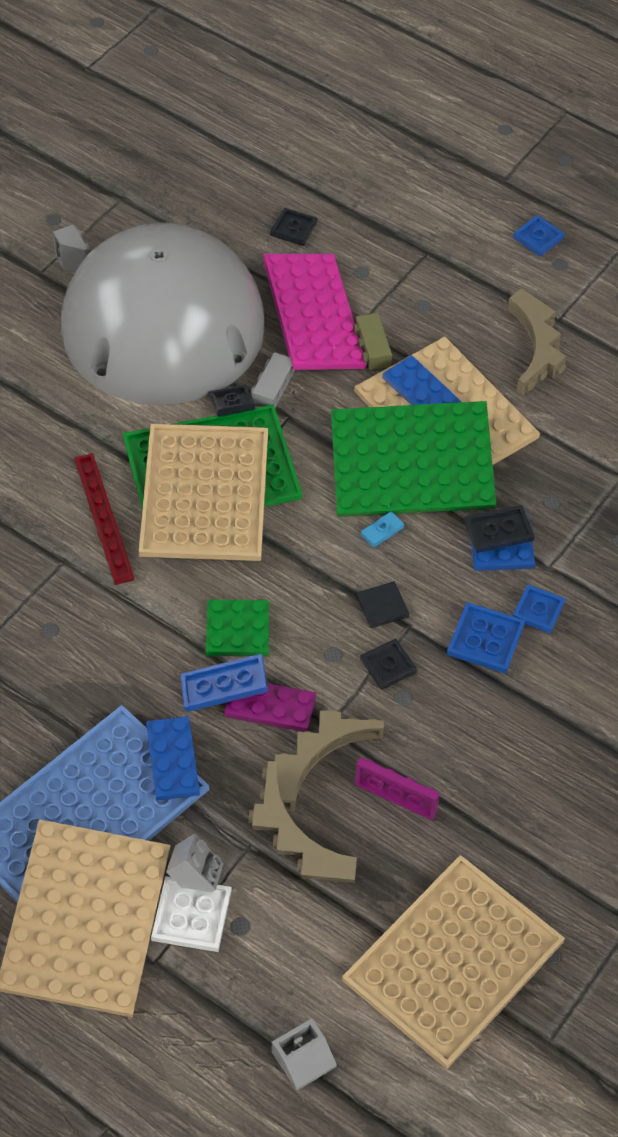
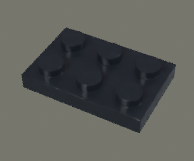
(499, 528)

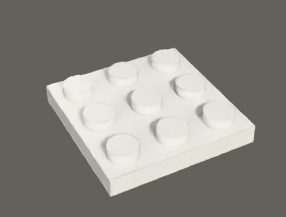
(191, 916)

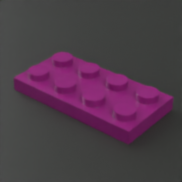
(278, 707)
(396, 788)

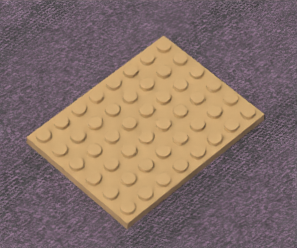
(507, 425)
(204, 492)
(84, 918)
(453, 961)

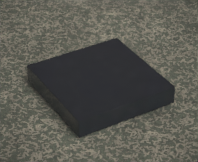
(293, 226)
(232, 400)
(382, 604)
(388, 664)

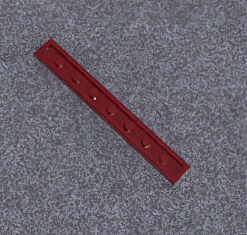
(104, 519)

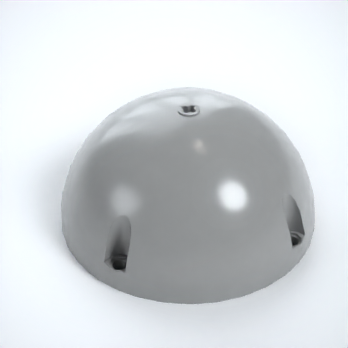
(162, 315)

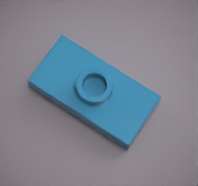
(382, 529)

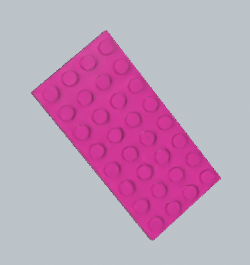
(313, 311)

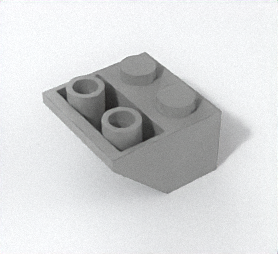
(70, 247)
(195, 865)
(303, 1054)

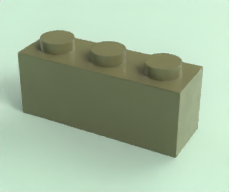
(373, 341)

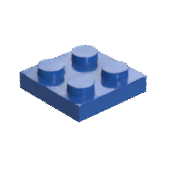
(538, 235)
(539, 608)

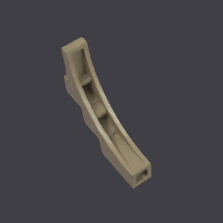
(538, 321)
(314, 746)
(317, 861)

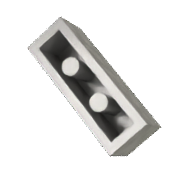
(272, 381)

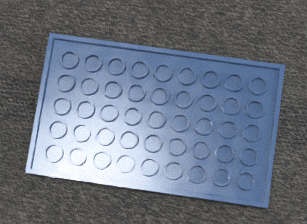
(94, 785)

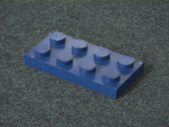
(417, 383)
(224, 682)
(172, 758)

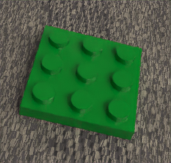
(237, 627)

